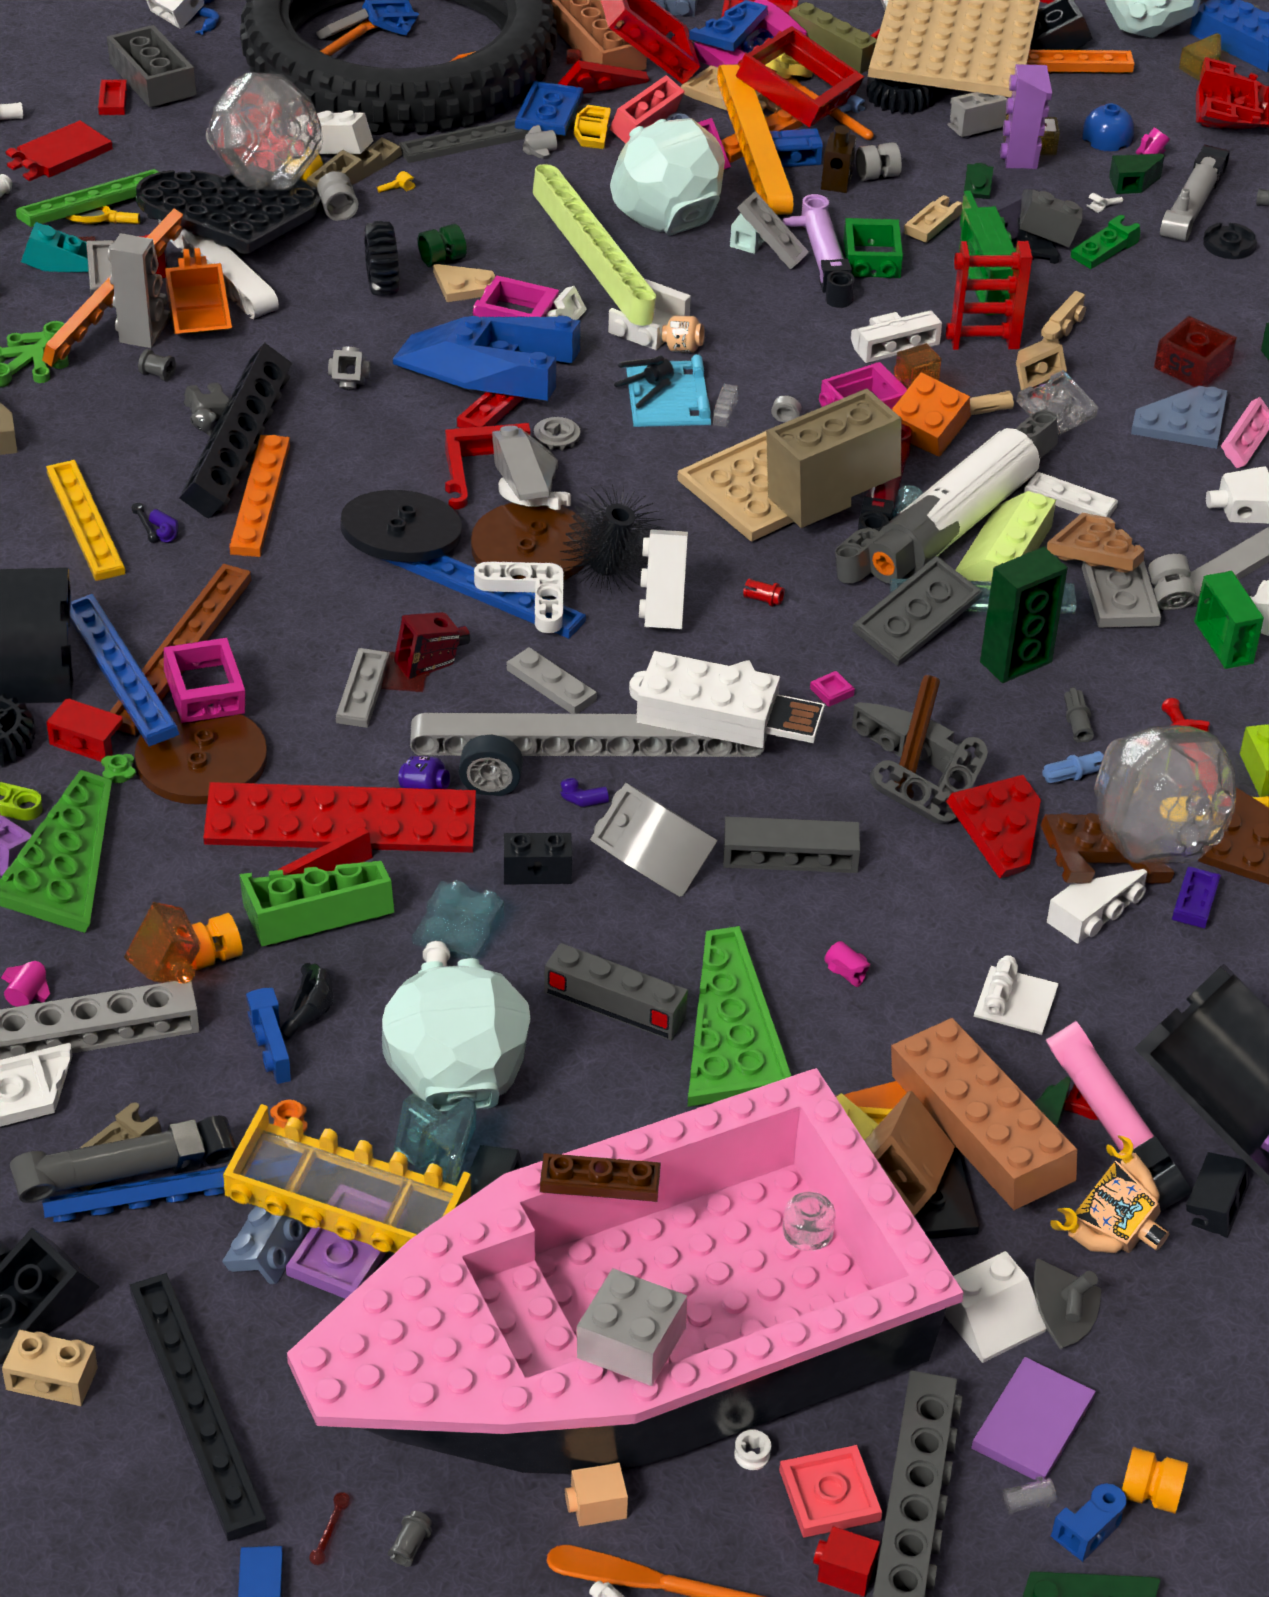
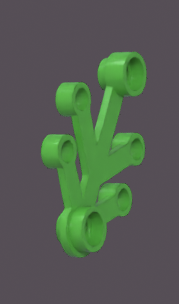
(27, 353)

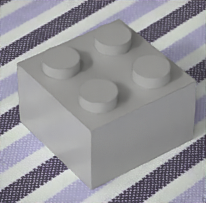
(631, 1326)

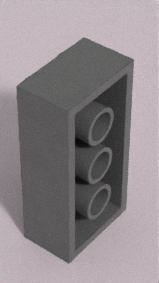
(151, 66)

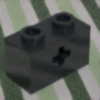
(537, 858)

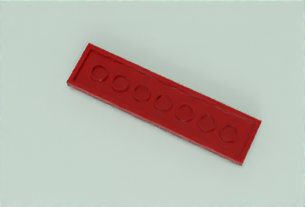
(320, 814)

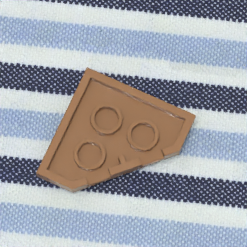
(1097, 543)

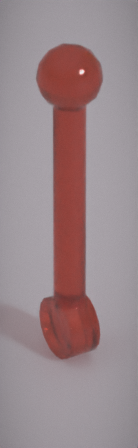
(340, 1501)

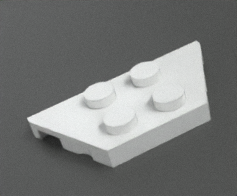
(32, 1083)

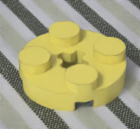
(788, 66)

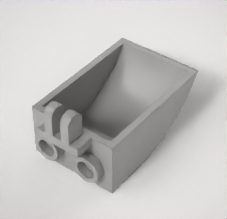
(653, 839)

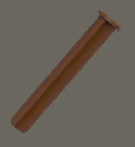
(918, 727)

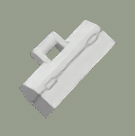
(893, 333)

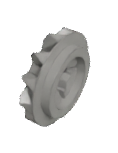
(547, 429)

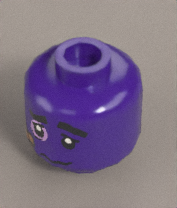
(424, 773)

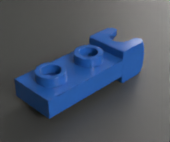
(265, 1025)

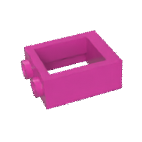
(518, 293)
(873, 377)
(193, 703)

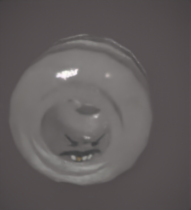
(809, 1221)

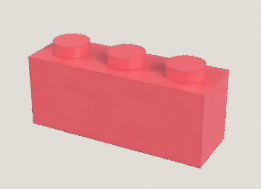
(647, 107)

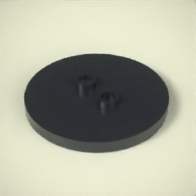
(401, 525)

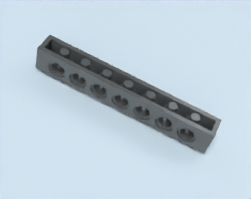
(925, 1398)

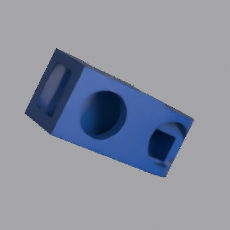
(1092, 1523)

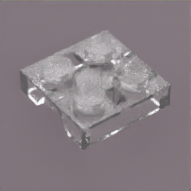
(1057, 397)

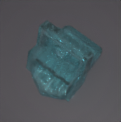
(436, 1137)

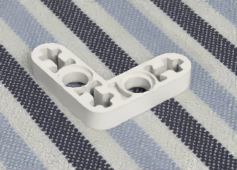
(547, 583)

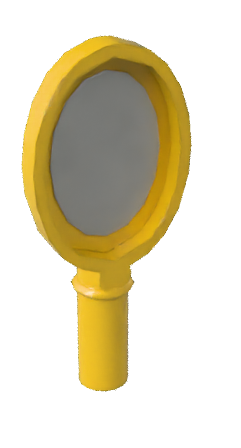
(104, 214)

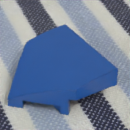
(391, 15)

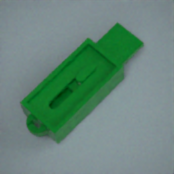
(985, 236)

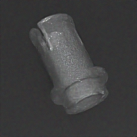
(1029, 1495)

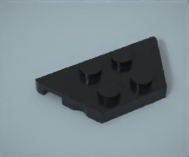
(1039, 246)

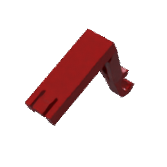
(463, 443)

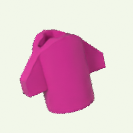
(1153, 143)
(847, 963)
(26, 984)

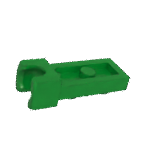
(1106, 243)

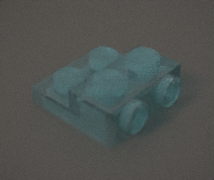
(460, 919)

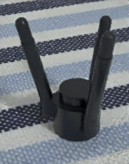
(658, 372)

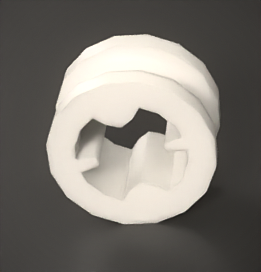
(750, 1459)

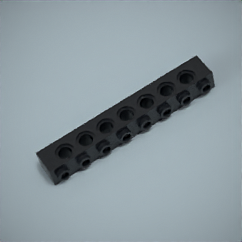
(236, 431)

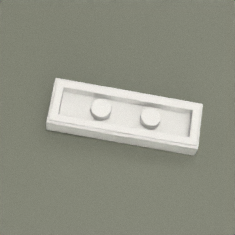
(1072, 496)

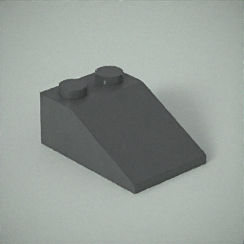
(1049, 216)

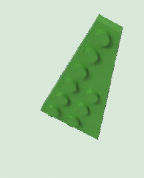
(61, 859)
(734, 1030)

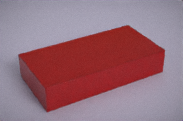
(112, 97)

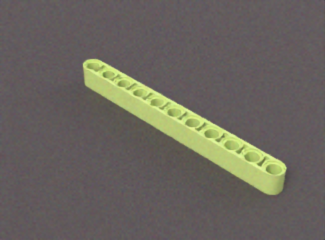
(594, 245)

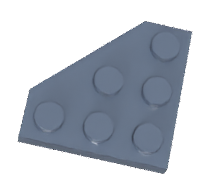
(1185, 417)

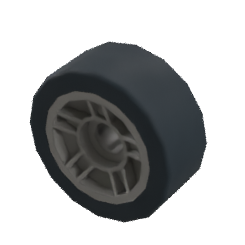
(490, 765)

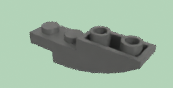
(890, 728)

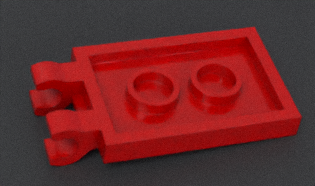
(59, 150)

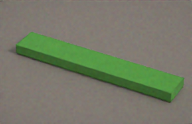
(81, 200)

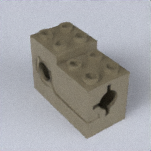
(832, 456)

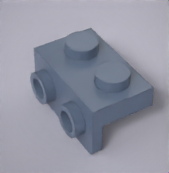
(265, 1244)

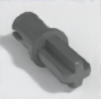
(1078, 715)

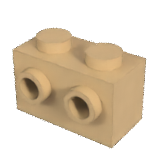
(50, 1367)

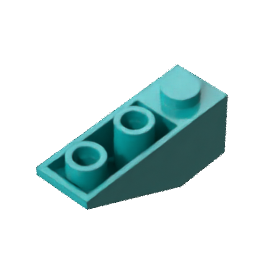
(55, 251)

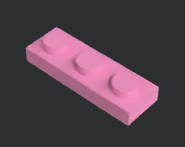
(1247, 433)

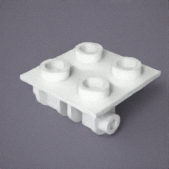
(1015, 997)

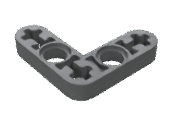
(941, 791)

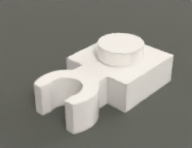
(568, 304)

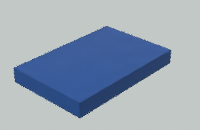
(549, 107)

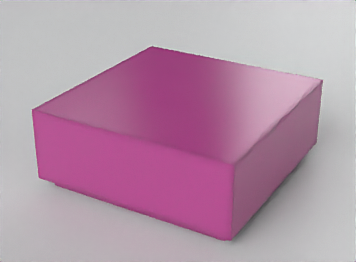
(832, 688)

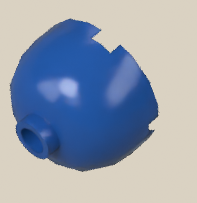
(1108, 128)

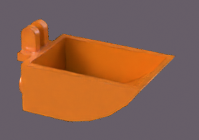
(197, 295)

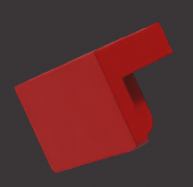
(83, 729)

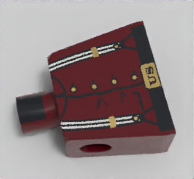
(428, 643)

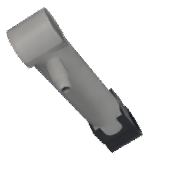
(1206, 175)

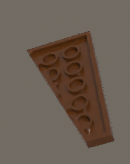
(1245, 841)

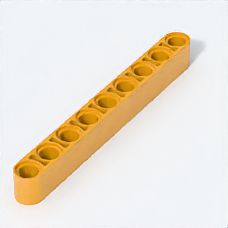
(755, 141)

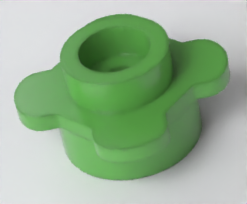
(118, 767)

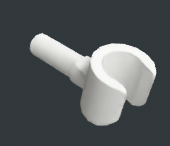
(1100, 203)

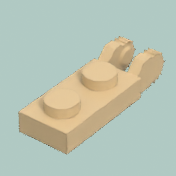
(932, 219)
(1064, 318)

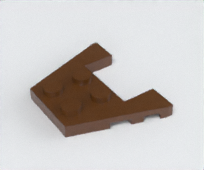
(1082, 841)

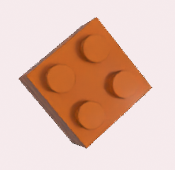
(933, 413)

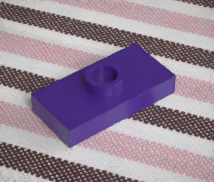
(1196, 897)

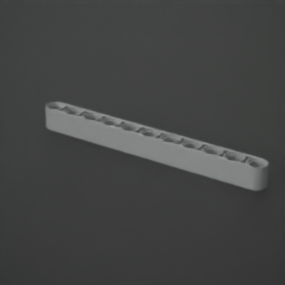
(565, 735)

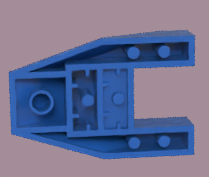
(495, 353)

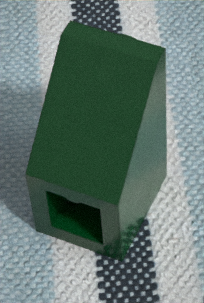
(1135, 172)

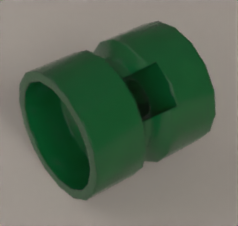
(442, 245)

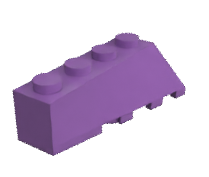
(1027, 116)

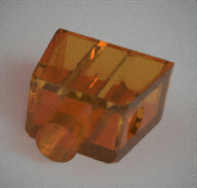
(164, 945)

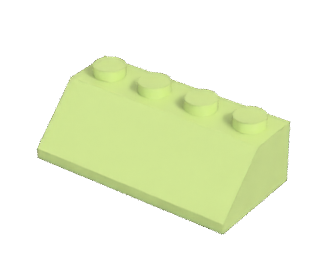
(1009, 532)

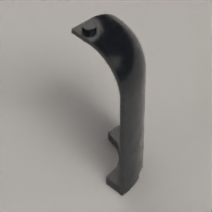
(35, 635)
(1220, 1062)

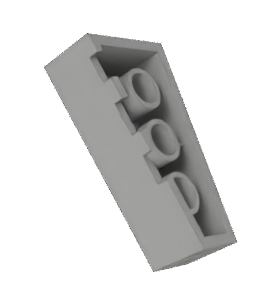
(137, 290)

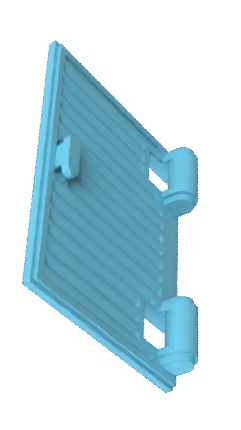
(674, 402)

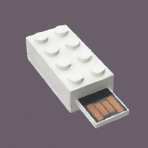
(720, 702)

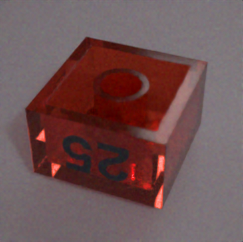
(1195, 352)

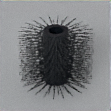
(610, 539)

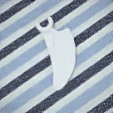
(554, 500)

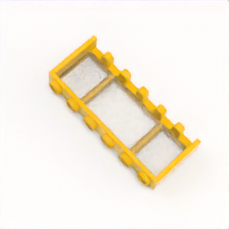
(337, 1186)

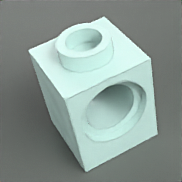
(744, 236)

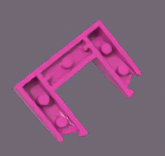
(774, 22)

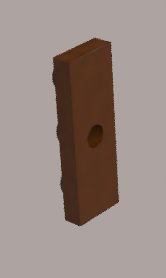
(600, 1177)

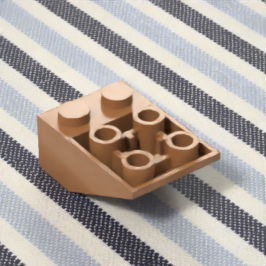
(911, 1151)

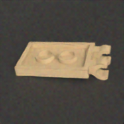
(706, 89)

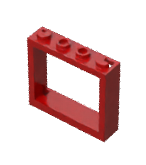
(646, 30)
(814, 58)

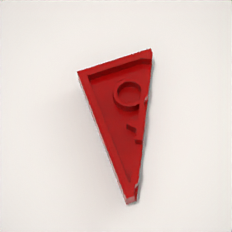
(601, 77)

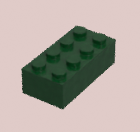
(1023, 614)

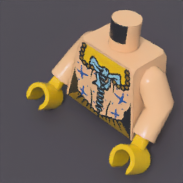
(1118, 1208)

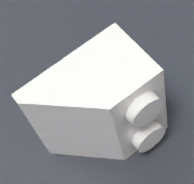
(995, 1307)

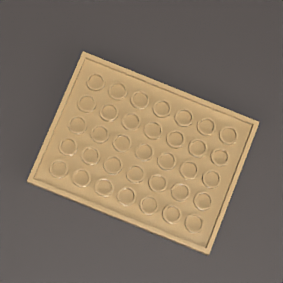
(954, 43)

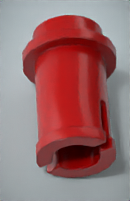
(765, 592)

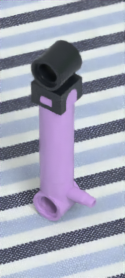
(834, 269)

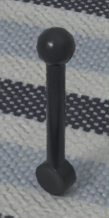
(138, 508)

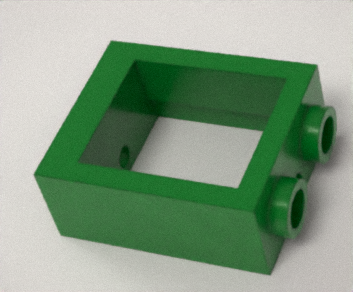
(873, 233)
(1232, 639)

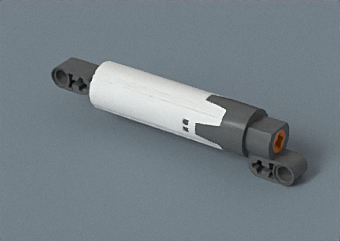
(949, 505)

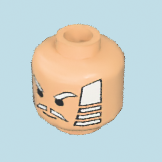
(683, 334)

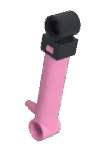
(1116, 1111)

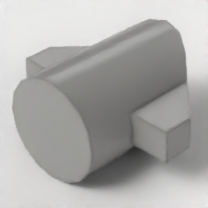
(539, 142)

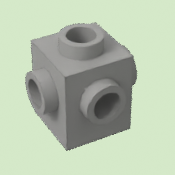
(342, 360)

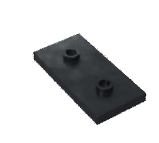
(950, 1207)

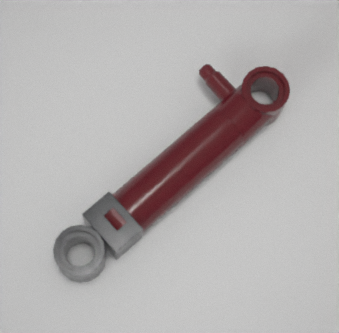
(881, 500)

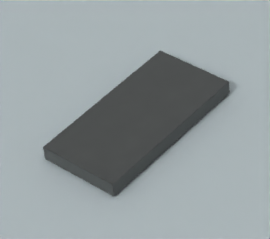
(917, 611)

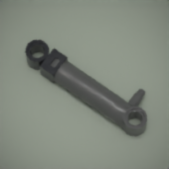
(179, 1149)

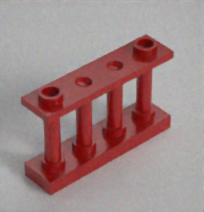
(1012, 308)

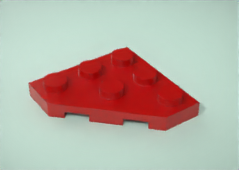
(1000, 821)

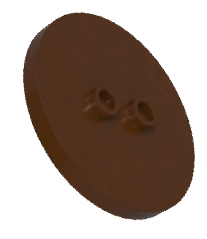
(527, 536)
(203, 752)

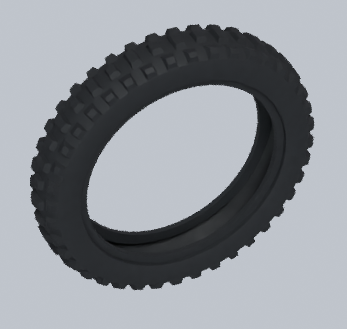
(406, 97)

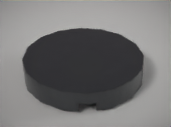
(1238, 246)

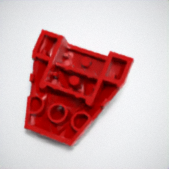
(1230, 98)

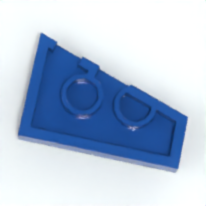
(731, 28)

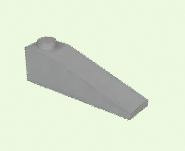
(524, 463)

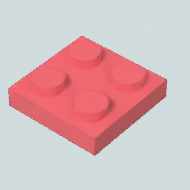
(830, 1491)

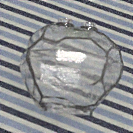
(265, 131)
(1165, 794)

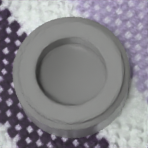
(786, 408)

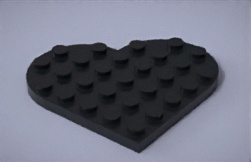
(226, 208)

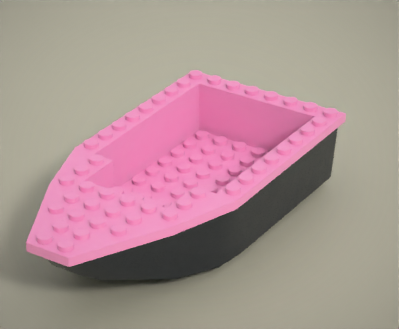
(477, 1317)

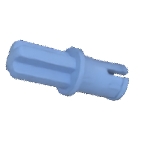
(1073, 767)

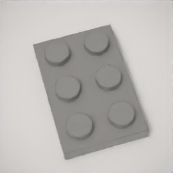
(1121, 597)

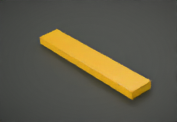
(85, 520)

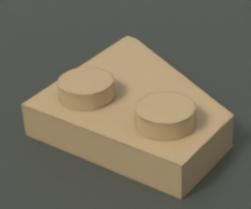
(462, 282)

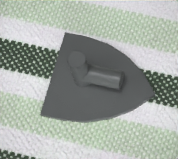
(1066, 1302)

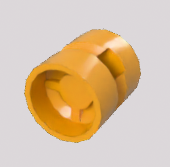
(227, 939)
(1154, 1480)

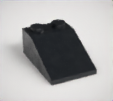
(1060, 27)
(39, 1289)

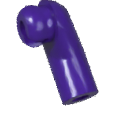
(167, 525)
(582, 797)

